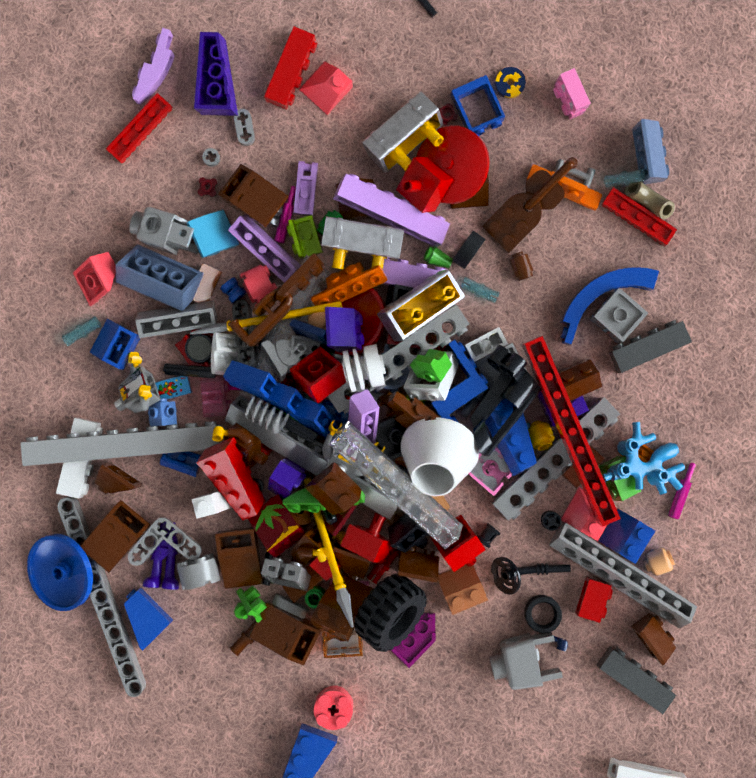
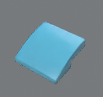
(212, 233)

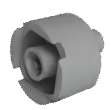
(198, 572)

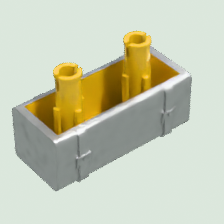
(404, 132)
(363, 238)
(421, 305)

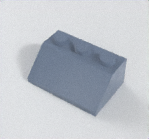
(650, 151)

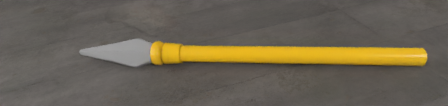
(221, 327)
(343, 596)

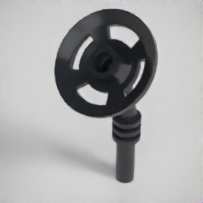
(514, 573)

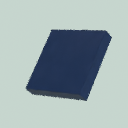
(312, 332)

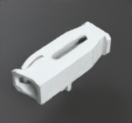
(631, 769)

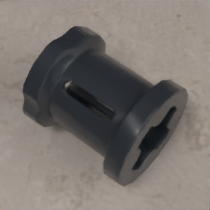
(488, 535)

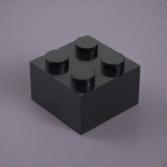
(390, 435)

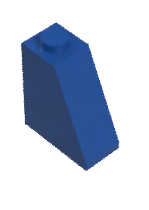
(145, 617)

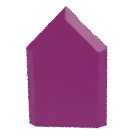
(417, 641)

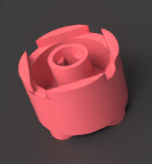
(257, 283)
(335, 718)

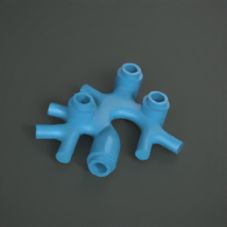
(653, 468)

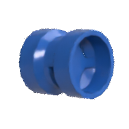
(233, 290)

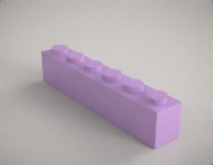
(391, 210)

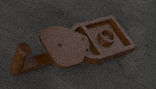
(514, 221)
(284, 295)

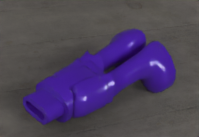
(163, 551)

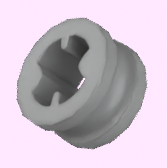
(214, 152)

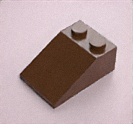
(418, 565)
(328, 613)

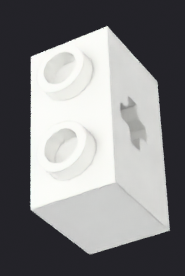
(485, 344)

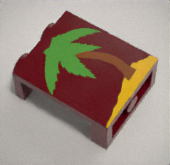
(276, 526)

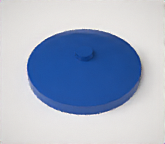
(60, 572)

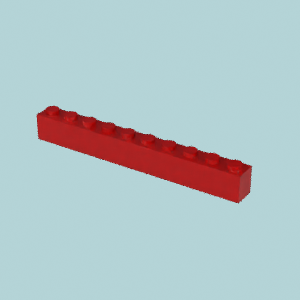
(570, 431)

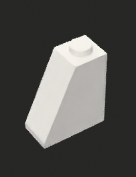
(209, 504)

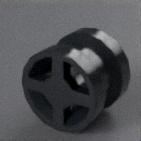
(553, 522)

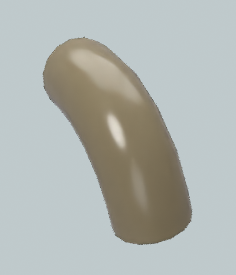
(650, 199)

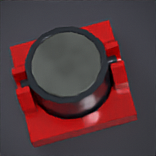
(196, 348)

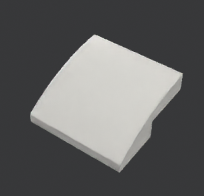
(223, 352)

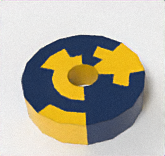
(516, 76)

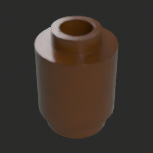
(521, 266)

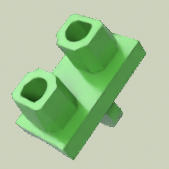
(250, 604)

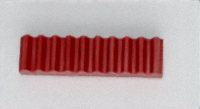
(139, 128)
(639, 217)

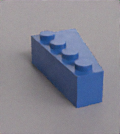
(516, 445)
(309, 752)

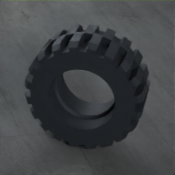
(390, 612)

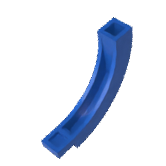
(622, 278)

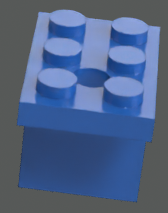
(465, 390)

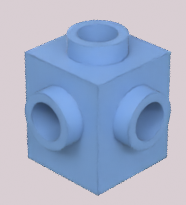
(162, 413)

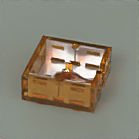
(336, 647)

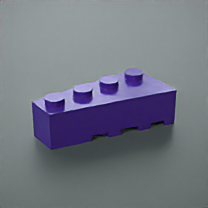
(214, 79)
(286, 478)

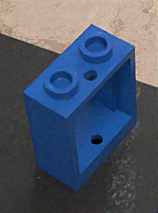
(471, 88)

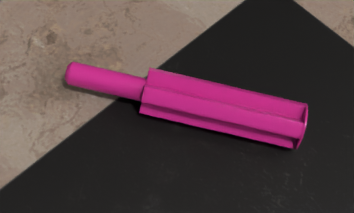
(285, 216)
(681, 495)

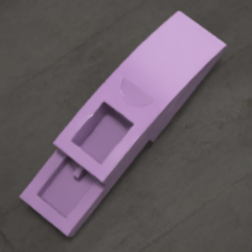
(153, 74)

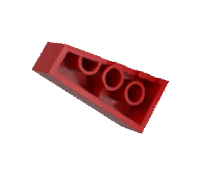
(232, 477)

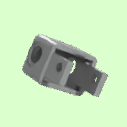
(162, 231)
(520, 661)

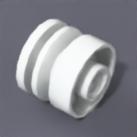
(362, 368)

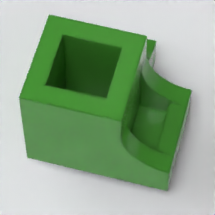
(431, 366)

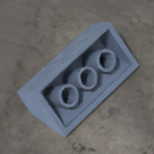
(158, 277)

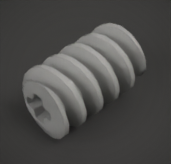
(265, 416)

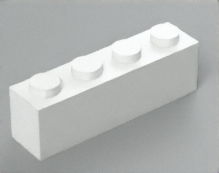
(75, 474)

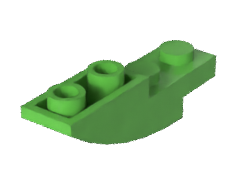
(306, 501)

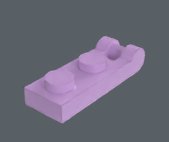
(305, 189)

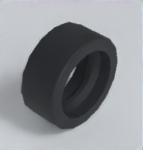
(468, 249)
(543, 628)

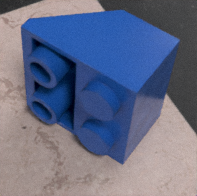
(115, 344)

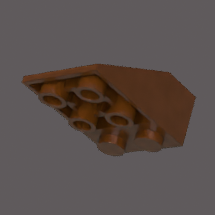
(253, 195)
(115, 536)
(239, 557)
(285, 634)

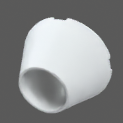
(438, 454)

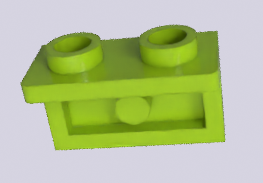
(304, 236)

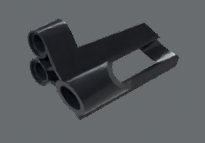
(512, 384)

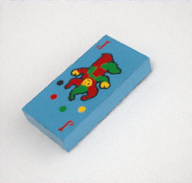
(174, 387)

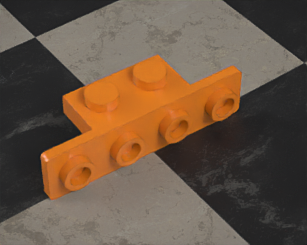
(574, 190)
(349, 283)

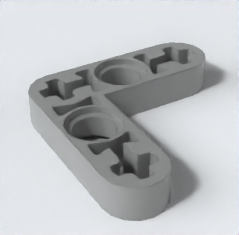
(159, 537)

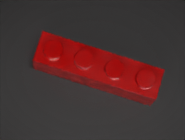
(290, 68)

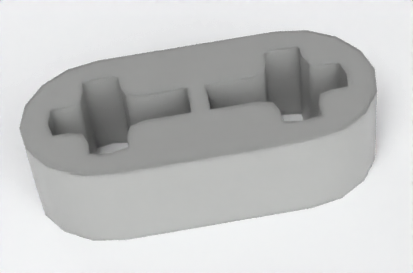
(249, 126)
(287, 605)

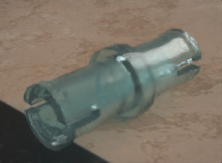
(624, 178)
(480, 290)
(81, 331)

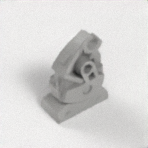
(287, 353)

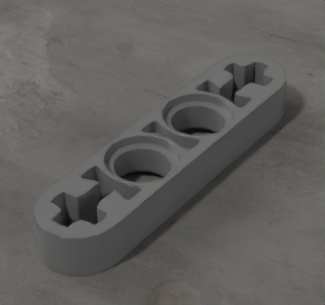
(241, 351)

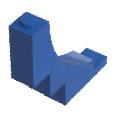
(284, 397)

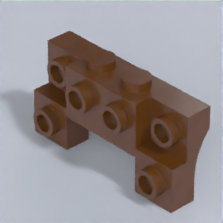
(407, 410)

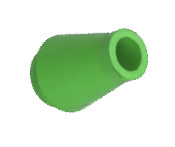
(436, 257)

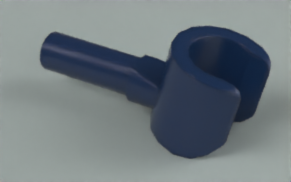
(561, 644)

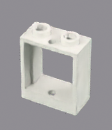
(431, 392)

